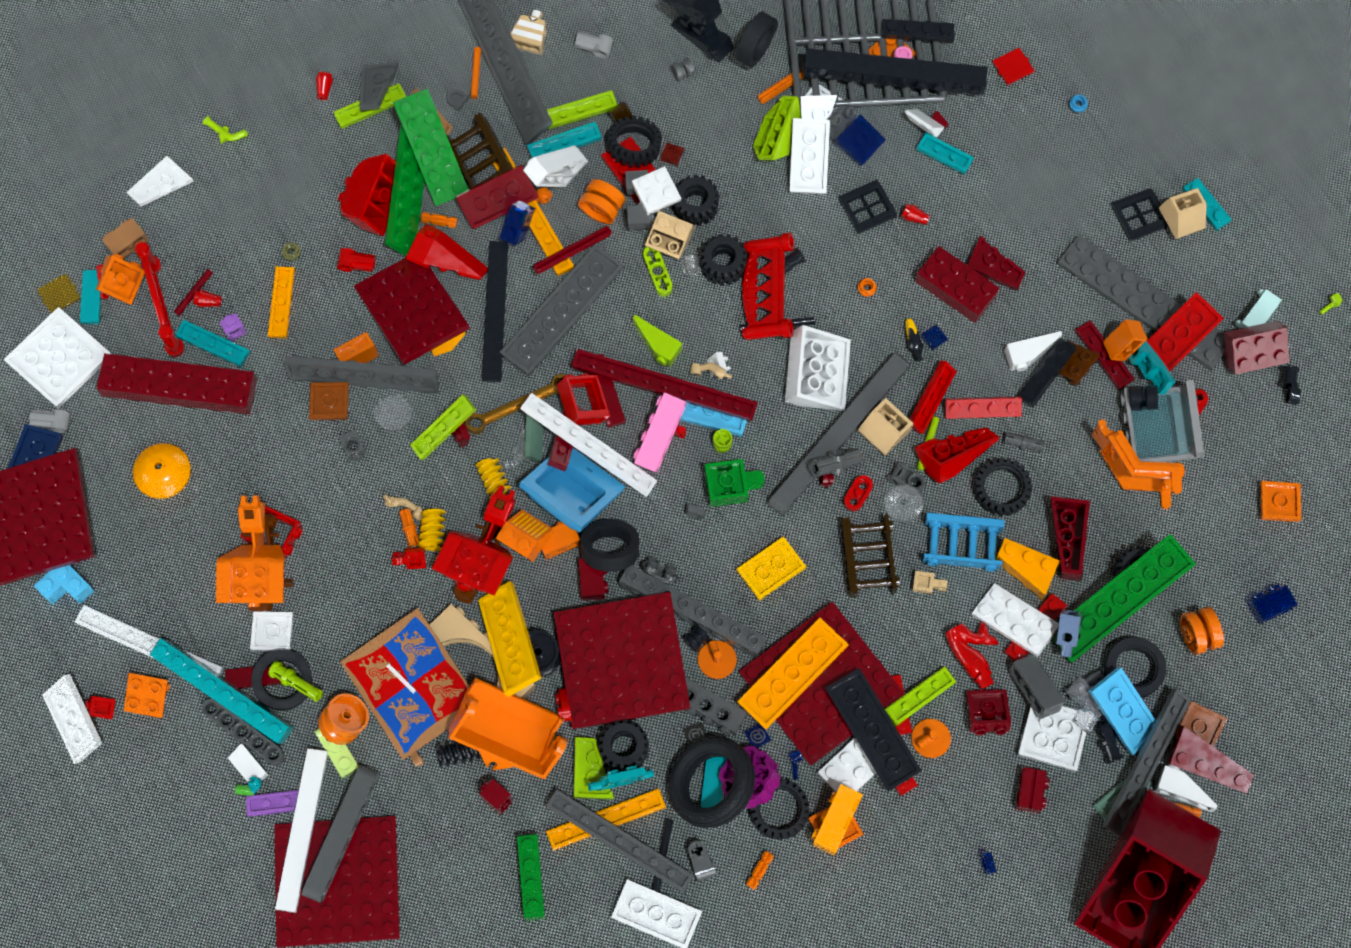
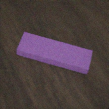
(271, 803)

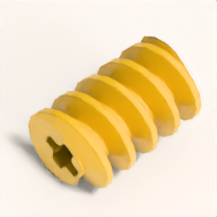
(491, 476)
(430, 529)

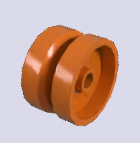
(601, 201)
(1201, 630)
(343, 719)

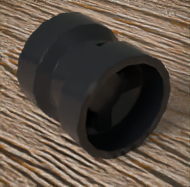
(696, 638)

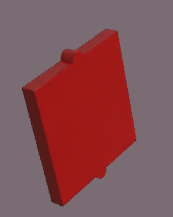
(1013, 66)

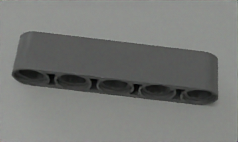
(249, 739)

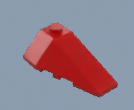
(439, 250)
(950, 456)

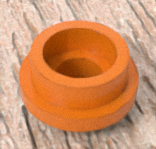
(544, 195)
(867, 282)

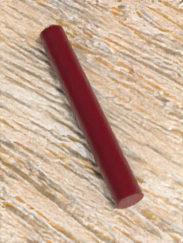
(190, 296)

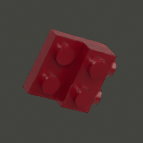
(988, 712)

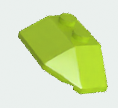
(775, 133)

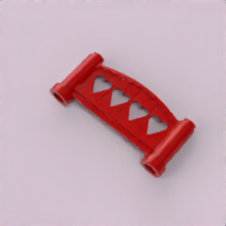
(151, 265)
(774, 323)

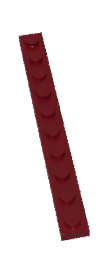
(661, 383)

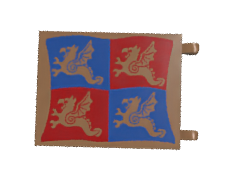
(425, 664)

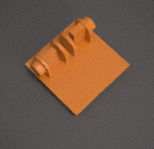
(146, 695)

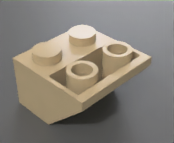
(1185, 213)
(670, 235)
(885, 427)

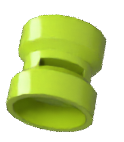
(724, 437)

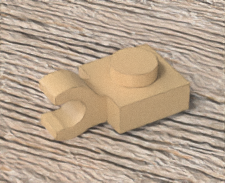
(925, 583)

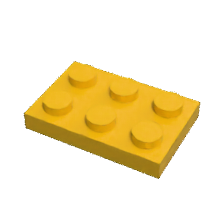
(771, 568)

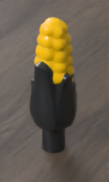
(913, 339)

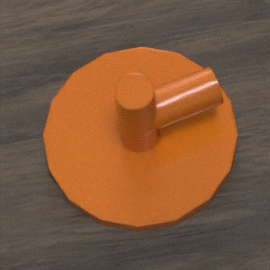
(717, 659)
(931, 738)

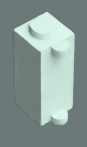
(1261, 311)

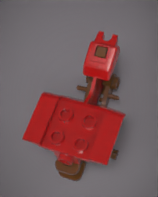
(476, 560)

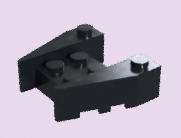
(698, 26)

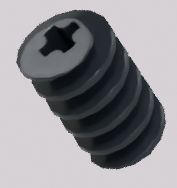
(455, 752)

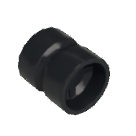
(1144, 398)

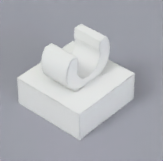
(720, 360)

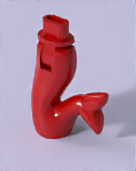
(971, 659)

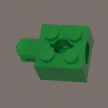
(730, 483)

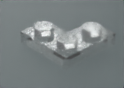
(1089, 711)

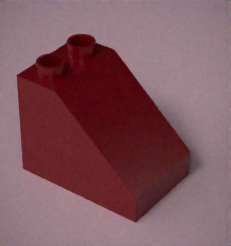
(1150, 876)

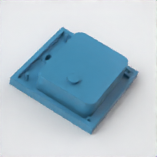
(572, 495)

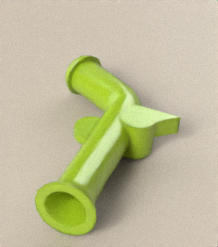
(223, 132)

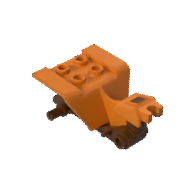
(253, 571)

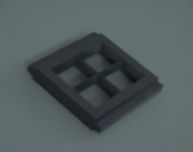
(860, 192)
(1134, 199)

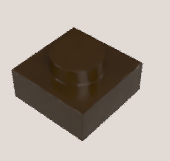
(620, 111)

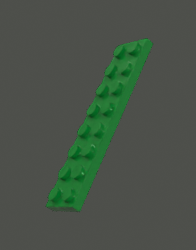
(405, 199)
(1129, 593)

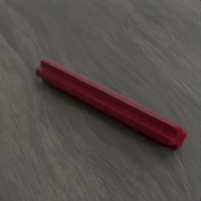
(572, 250)

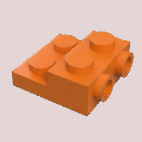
(120, 278)

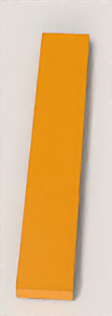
(616, 815)

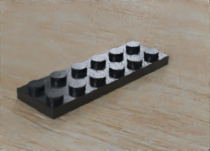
(873, 730)

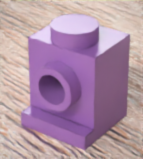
(230, 324)

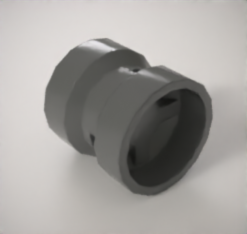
(683, 69)

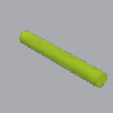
(930, 435)

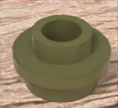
(288, 247)

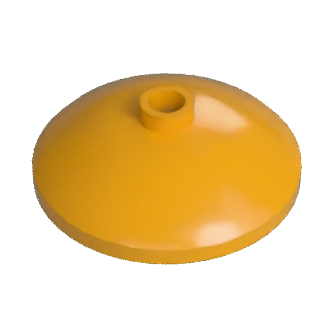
(169, 478)

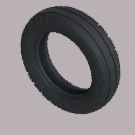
(738, 795)

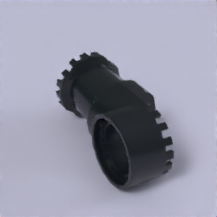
(793, 259)
(1291, 384)
(1109, 747)

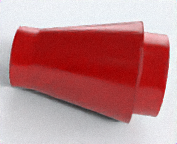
(323, 84)
(914, 214)
(206, 299)

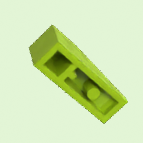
(661, 345)

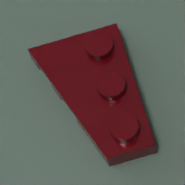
(994, 266)

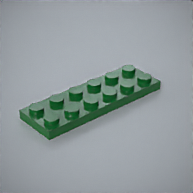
(430, 146)

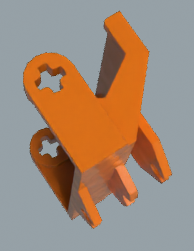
(508, 730)

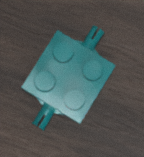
(616, 779)

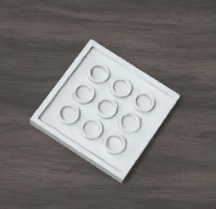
(57, 357)

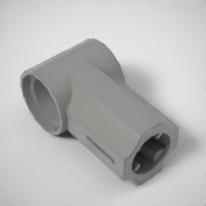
(599, 45)
(55, 421)

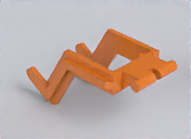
(1132, 472)

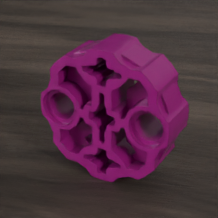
(765, 776)

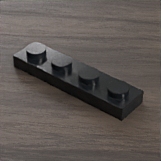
(918, 30)
(1047, 372)

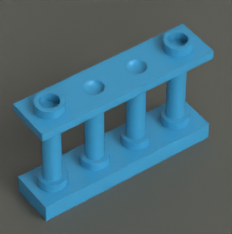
(973, 525)

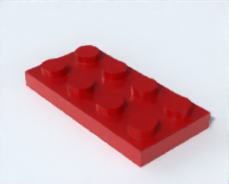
(618, 169)
(1184, 331)

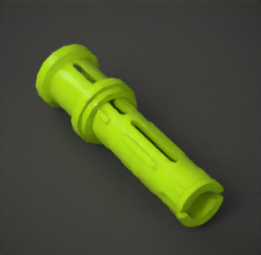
(289, 677)

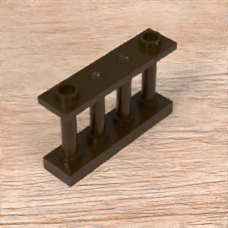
(490, 140)
(851, 548)

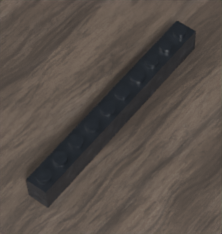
(895, 71)

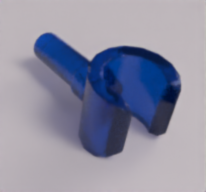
(794, 758)

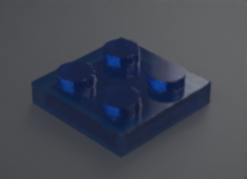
(860, 140)

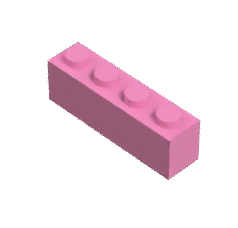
(660, 432)

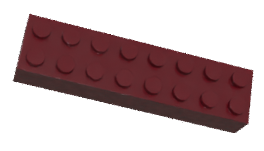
(177, 383)

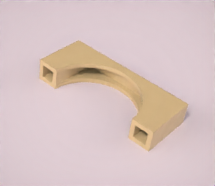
(454, 628)

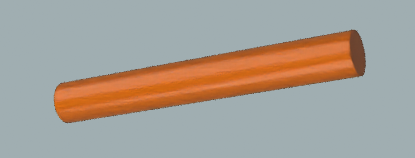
(475, 72)

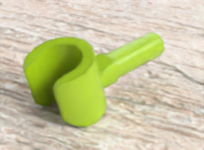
(1336, 301)

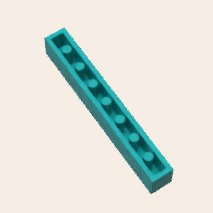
(222, 691)

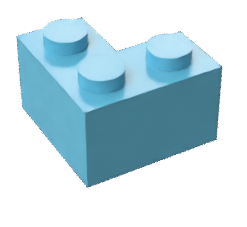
(63, 580)

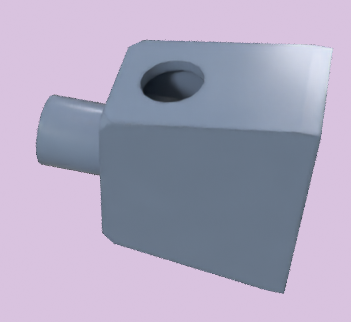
(1069, 623)

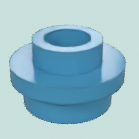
(1078, 99)

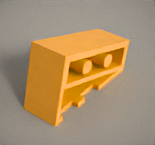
(1028, 566)
(836, 819)

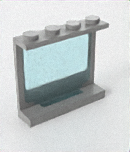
(1170, 431)

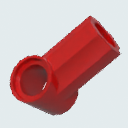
(350, 260)

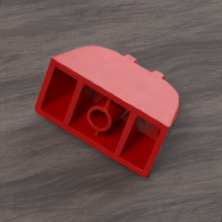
(369, 194)

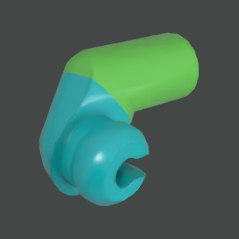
(250, 789)

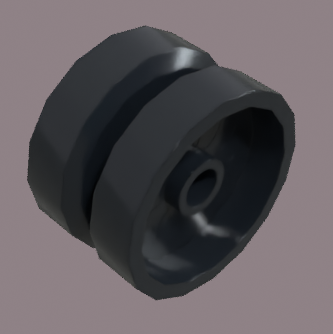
(550, 657)

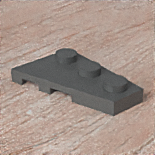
(375, 83)

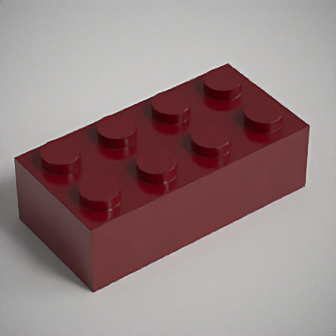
(957, 284)

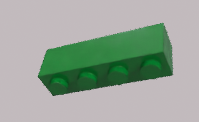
(531, 877)

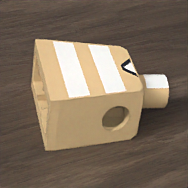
(530, 33)

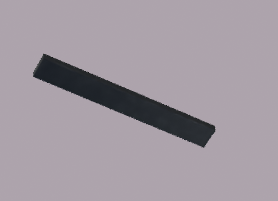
(495, 311)

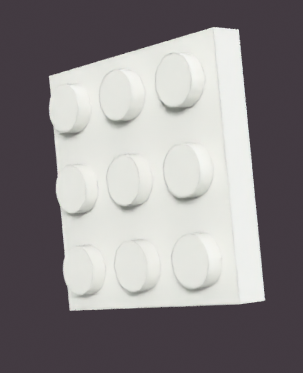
(1053, 739)

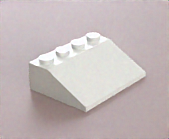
(817, 369)

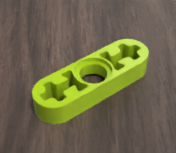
(656, 278)

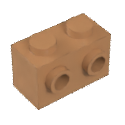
(124, 238)

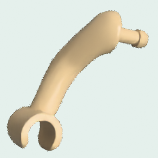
(716, 369)
(396, 502)

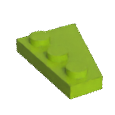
(588, 769)

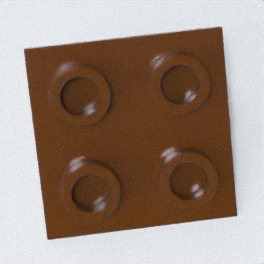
(1078, 364)

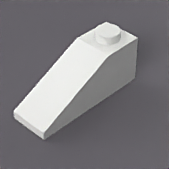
(1025, 352)
(1181, 787)

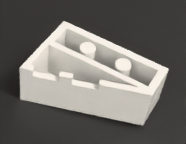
(556, 167)

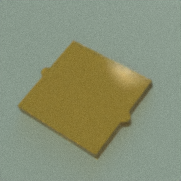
(59, 293)

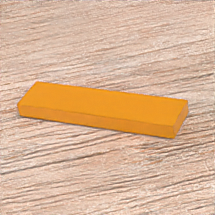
(281, 302)

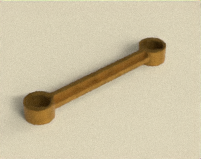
(511, 407)

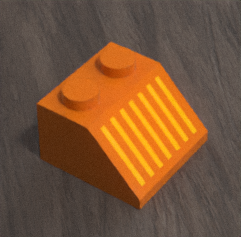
(525, 534)

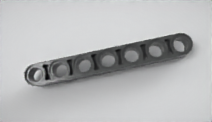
(340, 834)

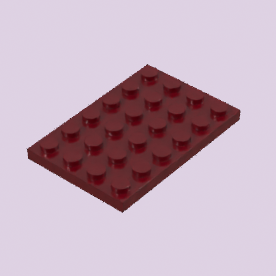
(411, 309)

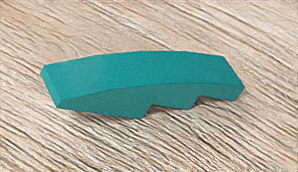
(1152, 367)

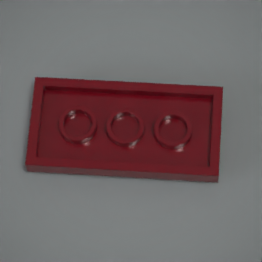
(496, 196)

